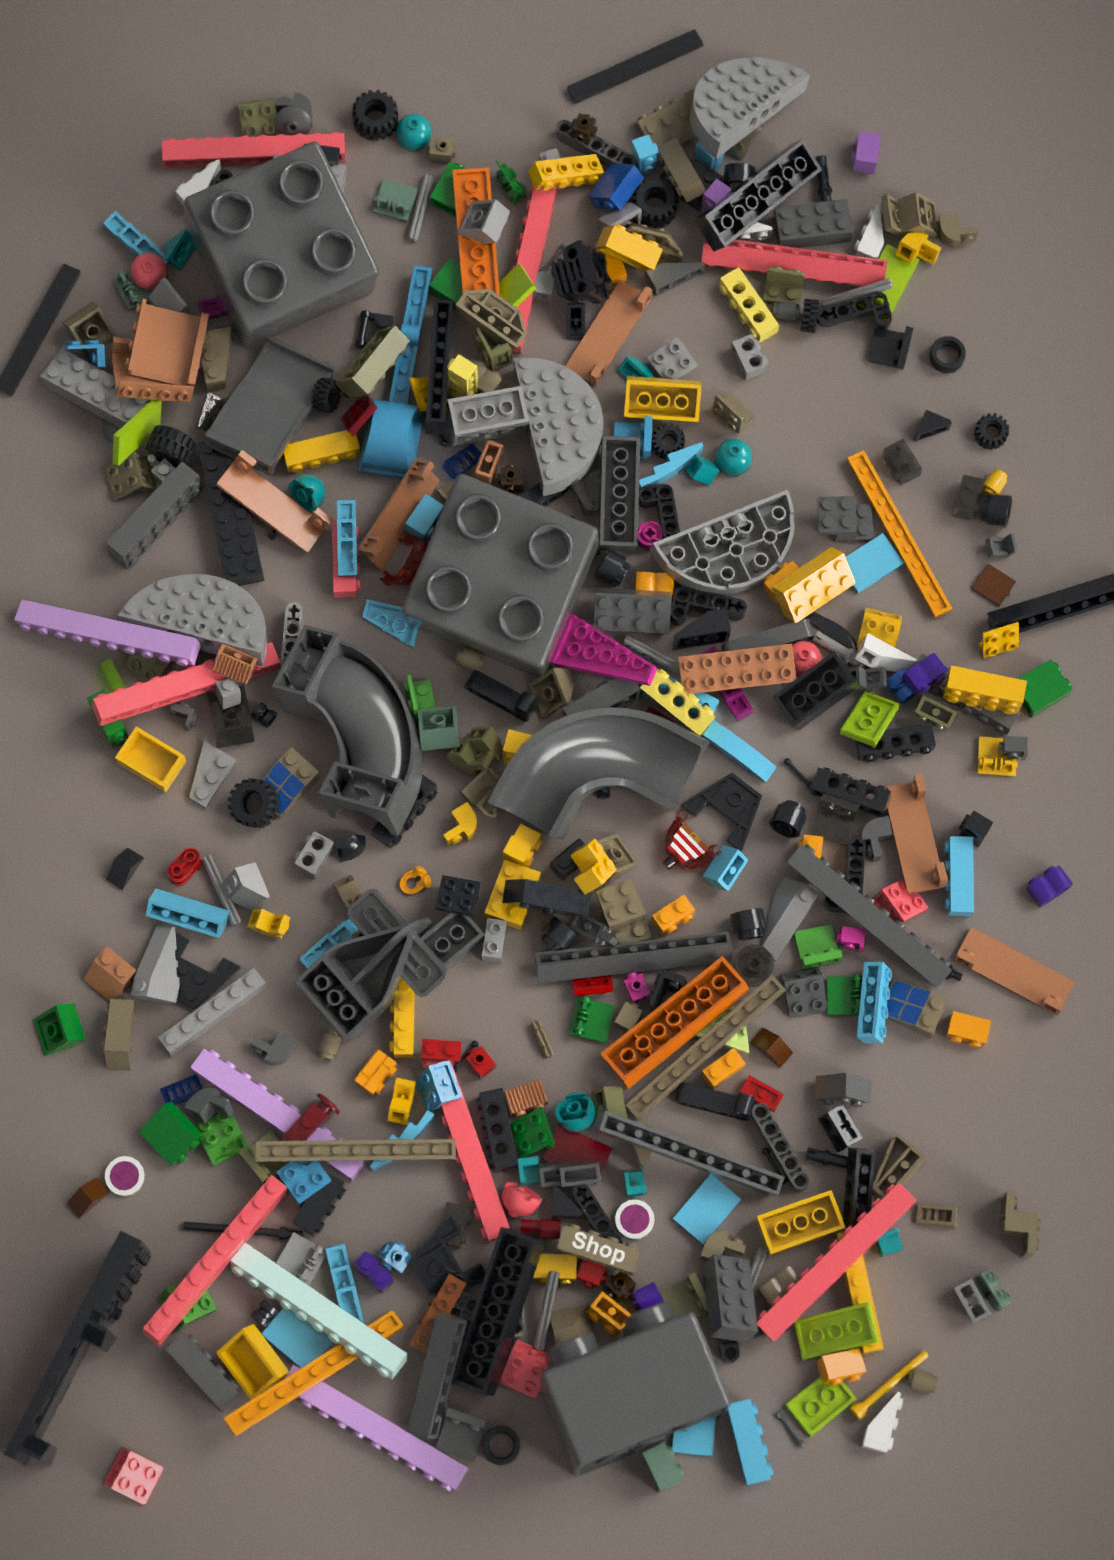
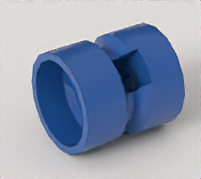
(897, 684)

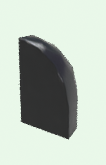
(350, 847)

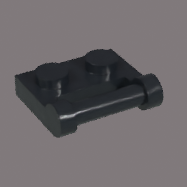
(380, 322)

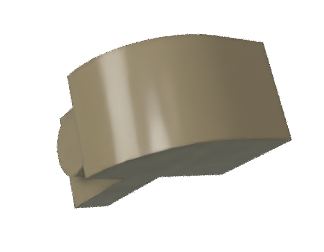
(952, 234)
(347, 891)
(718, 1242)

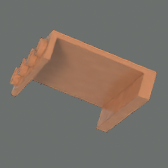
(166, 345)
(141, 388)

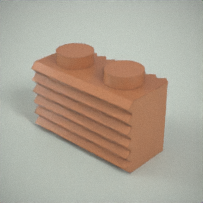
(489, 462)
(234, 664)
(525, 1098)

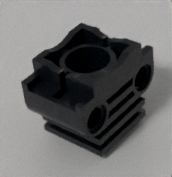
(582, 274)

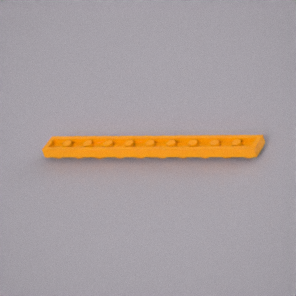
(899, 534)
(303, 1379)

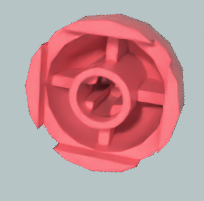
(148, 271)
(805, 656)
(520, 1200)

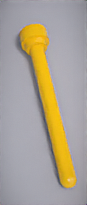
(859, 1410)

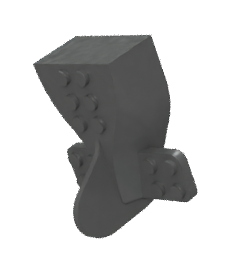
(361, 975)

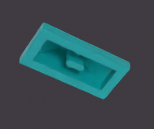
(179, 249)
(634, 367)

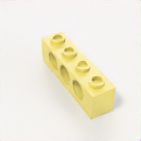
(737, 281)
(462, 377)
(667, 700)

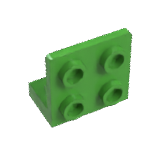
(420, 696)
(817, 947)
(221, 1138)
(201, 1308)

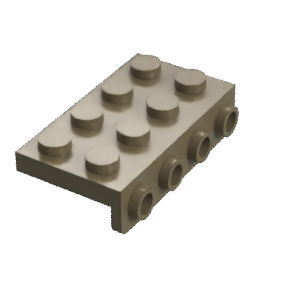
(669, 121)

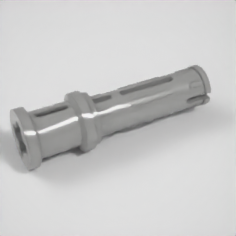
(847, 654)

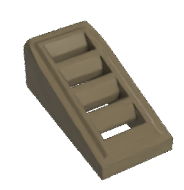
(954, 1215)

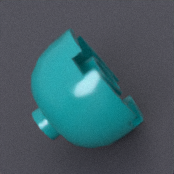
(414, 132)
(733, 457)
(308, 491)
(575, 1112)

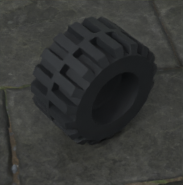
(375, 102)
(660, 190)
(171, 444)
(239, 803)

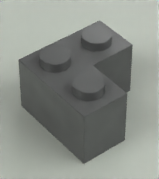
(843, 1089)

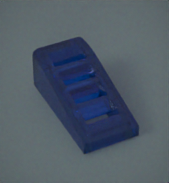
(452, 467)
(178, 1100)

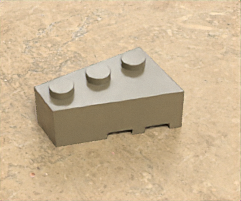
(216, 357)
(118, 1034)
(899, 1165)

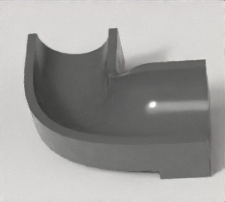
(369, 718)
(594, 752)

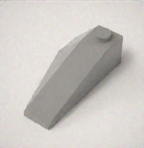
(788, 910)
(157, 973)

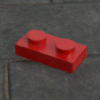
(592, 985)
(441, 1050)
(762, 1093)

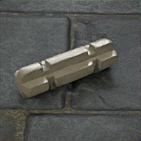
(542, 1038)

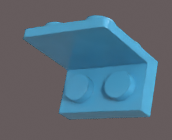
(97, 352)
(641, 430)
(438, 1085)
(303, 1179)

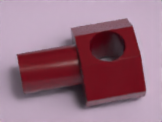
(545, 1227)

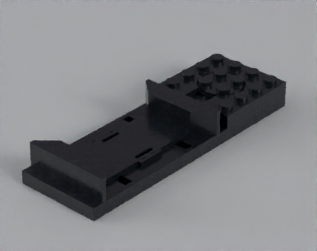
(101, 1303)

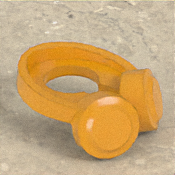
(425, 881)

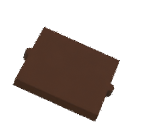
(993, 585)

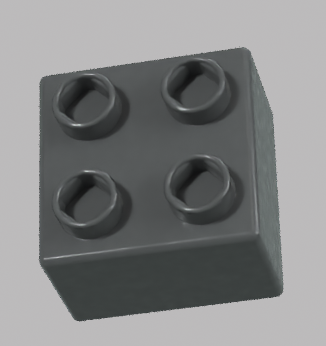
(280, 244)
(500, 575)
(631, 1390)

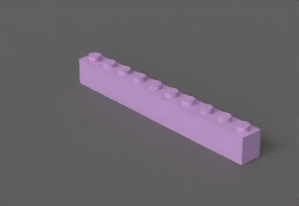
(107, 632)
(261, 1103)
(383, 1434)

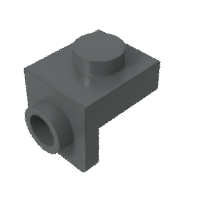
(1001, 546)
(184, 711)

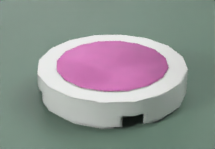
(124, 1176)
(634, 1219)

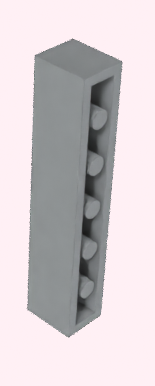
(212, 1012)

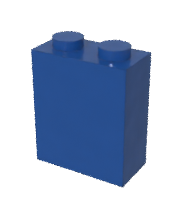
(615, 186)

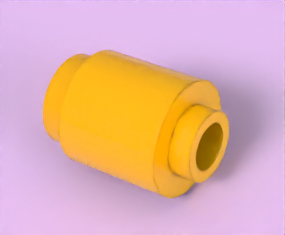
(994, 482)

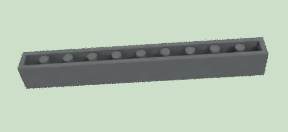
(869, 916)
(633, 957)
(688, 1153)

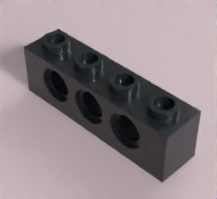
(922, 733)
(428, 790)
(876, 806)
(496, 1099)
(858, 1184)

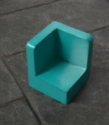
(702, 469)
(528, 1170)
(634, 1184)
(889, 1243)

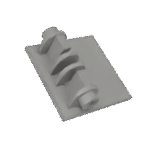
(672, 360)
(301, 1258)

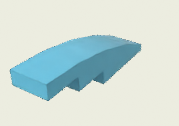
(131, 237)
(675, 463)
(346, 537)
(739, 751)
(338, 935)
(410, 1132)
(344, 1280)

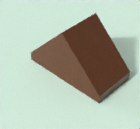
(772, 1046)
(87, 1197)

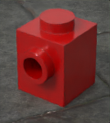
(480, 1062)
(591, 1274)

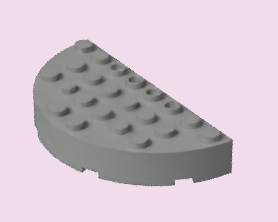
(741, 97)
(562, 423)
(731, 550)
(201, 608)

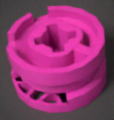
(649, 533)

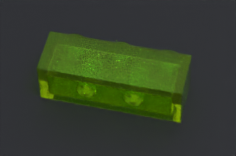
(112, 676)

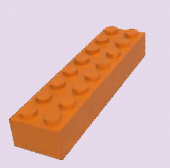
(675, 1022)

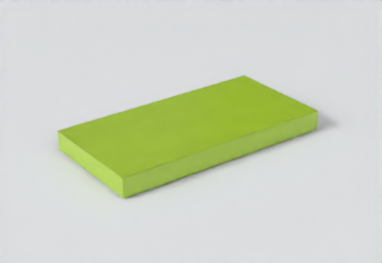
(899, 272)
(136, 431)
(836, 1331)

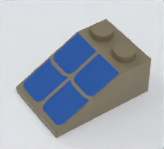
(291, 778)
(915, 1007)

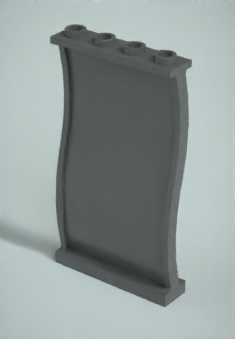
(268, 405)

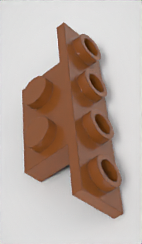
(441, 1303)

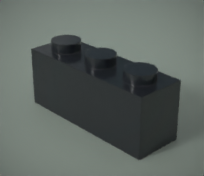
(318, 1206)

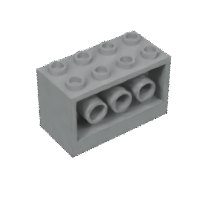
(486, 416)

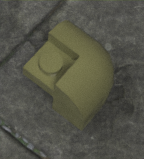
(476, 750)

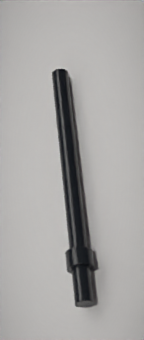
(281, 1233)

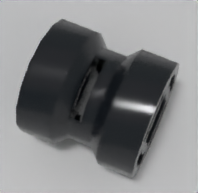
(264, 715)
(264, 1313)

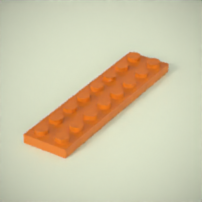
(477, 259)

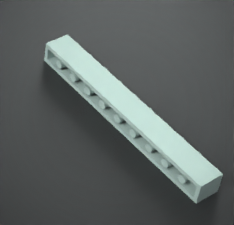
(318, 1311)

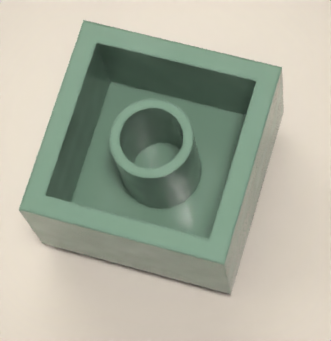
(438, 728)
(662, 1467)

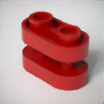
(184, 867)

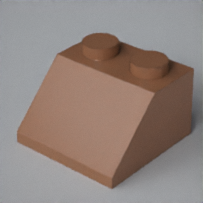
(110, 974)

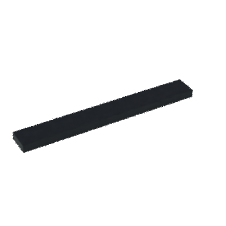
(635, 66)
(38, 329)

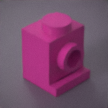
(851, 938)
(639, 994)

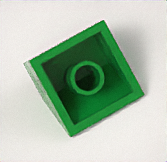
(59, 1028)

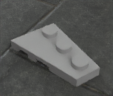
(210, 774)

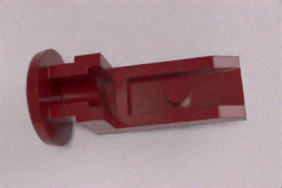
(311, 1120)

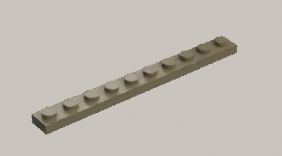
(705, 1047)
(355, 1150)

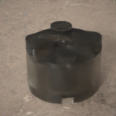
(763, 960)

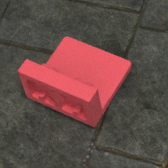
(900, 903)
(525, 1369)
(133, 1475)

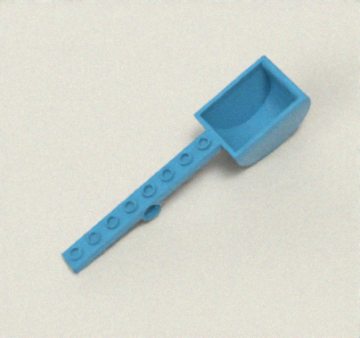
(396, 427)

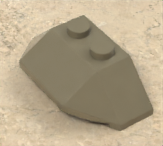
(670, 251)
(493, 315)

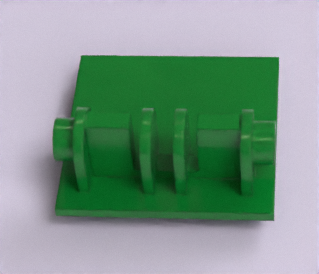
(507, 179)
(844, 995)
(591, 1019)
(532, 1133)

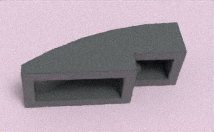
(569, 1173)

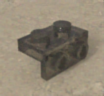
(210, 409)

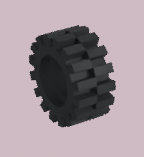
(809, 315)
(325, 395)
(991, 421)
(664, 431)

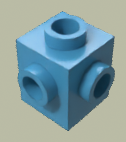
(394, 1256)

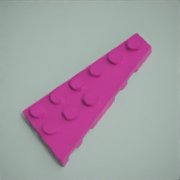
(596, 653)

